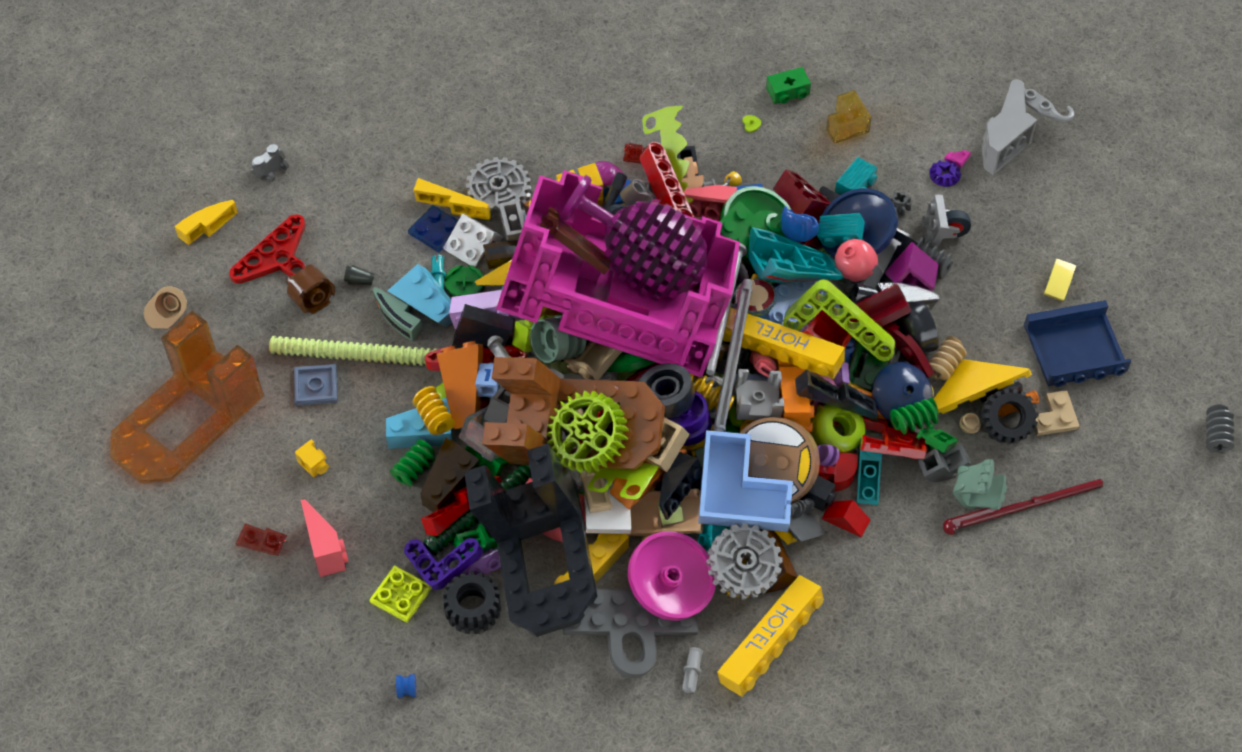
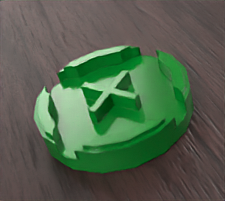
(461, 281)

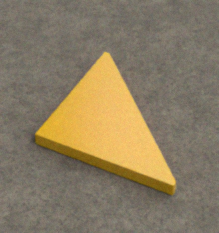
(973, 380)

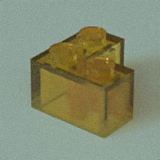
(850, 118)

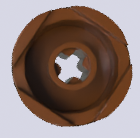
(310, 289)

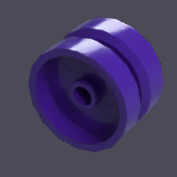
(695, 420)

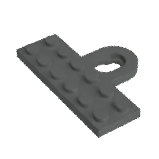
(621, 615)

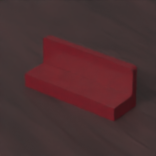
(885, 306)

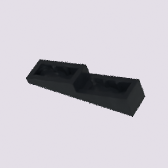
(843, 397)

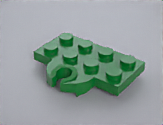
(740, 220)

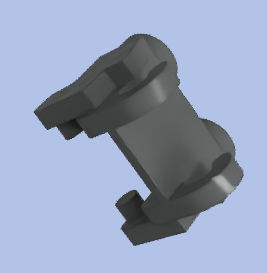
(269, 163)

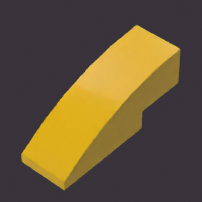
(205, 221)

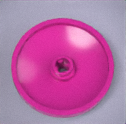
(671, 576)

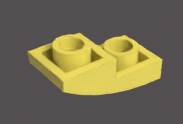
(1059, 280)

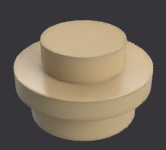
(970, 423)

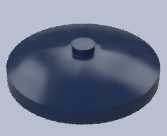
(875, 209)

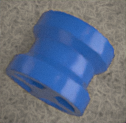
(406, 685)

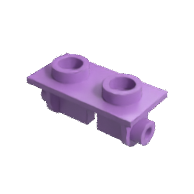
(486, 563)

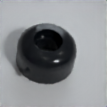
(920, 327)
(674, 380)

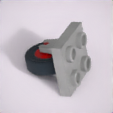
(944, 223)

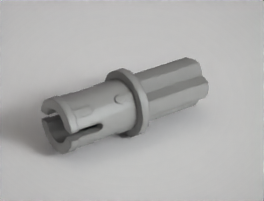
(692, 670)

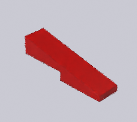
(444, 517)

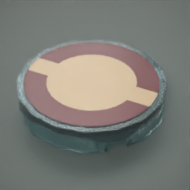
(762, 297)

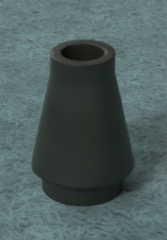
(357, 275)

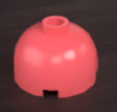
(856, 260)

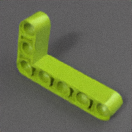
(841, 316)

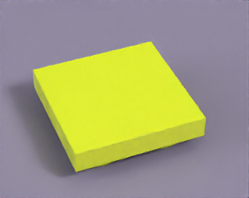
(400, 594)

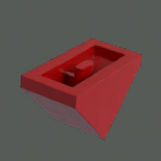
(847, 516)

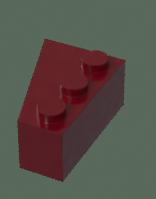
(800, 195)

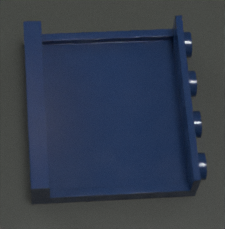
(1075, 344)

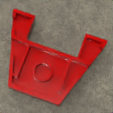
(892, 441)

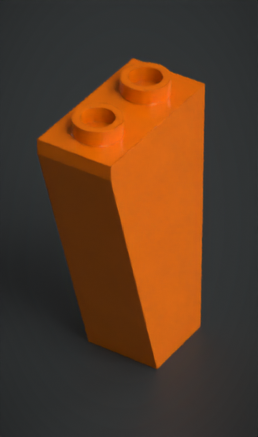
(459, 376)

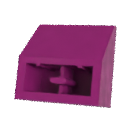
(914, 269)

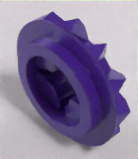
(946, 179)

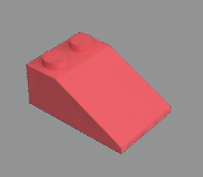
(709, 200)
(327, 549)

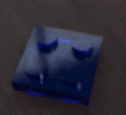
(433, 228)

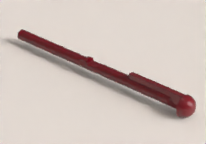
(986, 514)

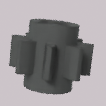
(901, 202)

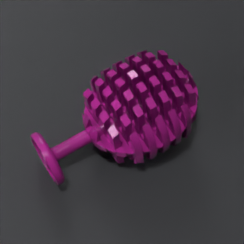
(648, 244)

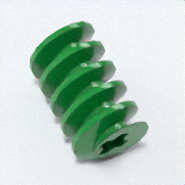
(915, 415)
(412, 463)

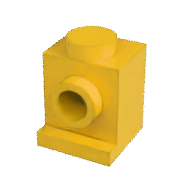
(311, 459)

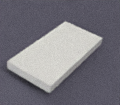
(610, 521)

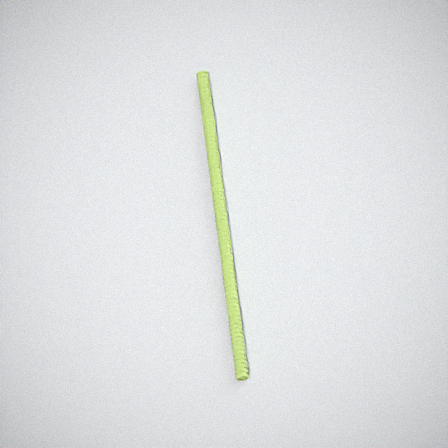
(378, 353)

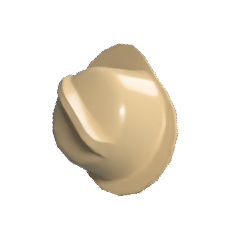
(165, 307)

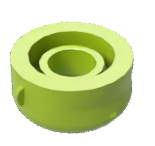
(824, 432)

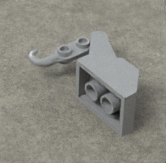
(1013, 127)

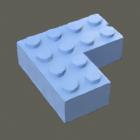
(732, 496)

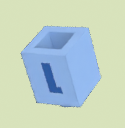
(484, 384)

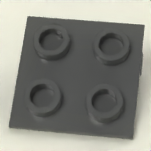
(802, 523)

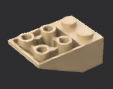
(671, 443)

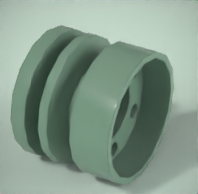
(554, 345)

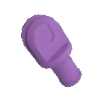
(828, 455)

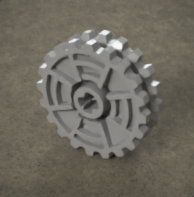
(498, 183)
(761, 564)

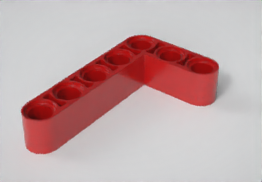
(663, 178)

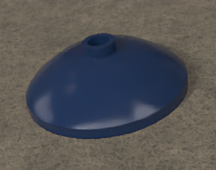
(891, 384)

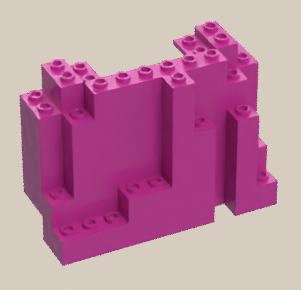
(602, 305)

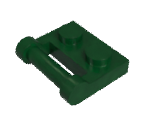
(870, 368)

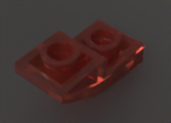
(261, 540)

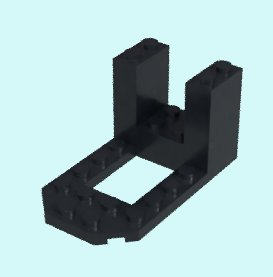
(528, 511)

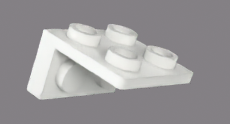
(468, 240)

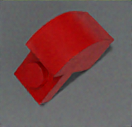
(843, 471)

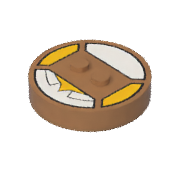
(783, 452)

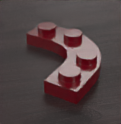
(908, 348)

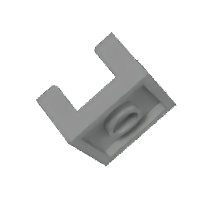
(758, 398)

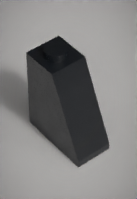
(480, 325)

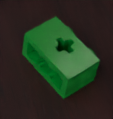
(788, 85)

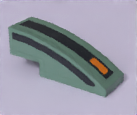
(397, 314)

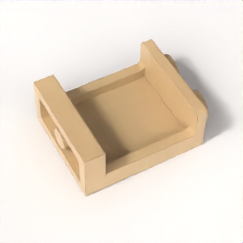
(593, 361)

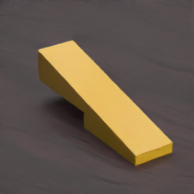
(458, 203)

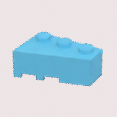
(424, 294)
(408, 427)

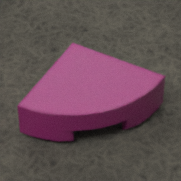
(958, 157)

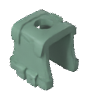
(978, 487)

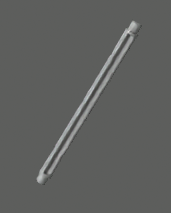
(733, 356)

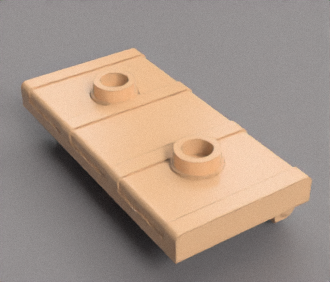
(647, 519)

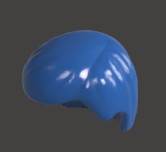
(798, 226)

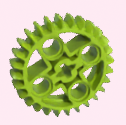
(580, 423)

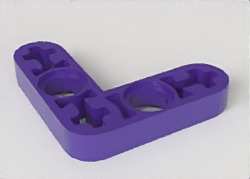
(442, 568)

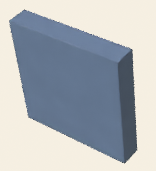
(315, 384)

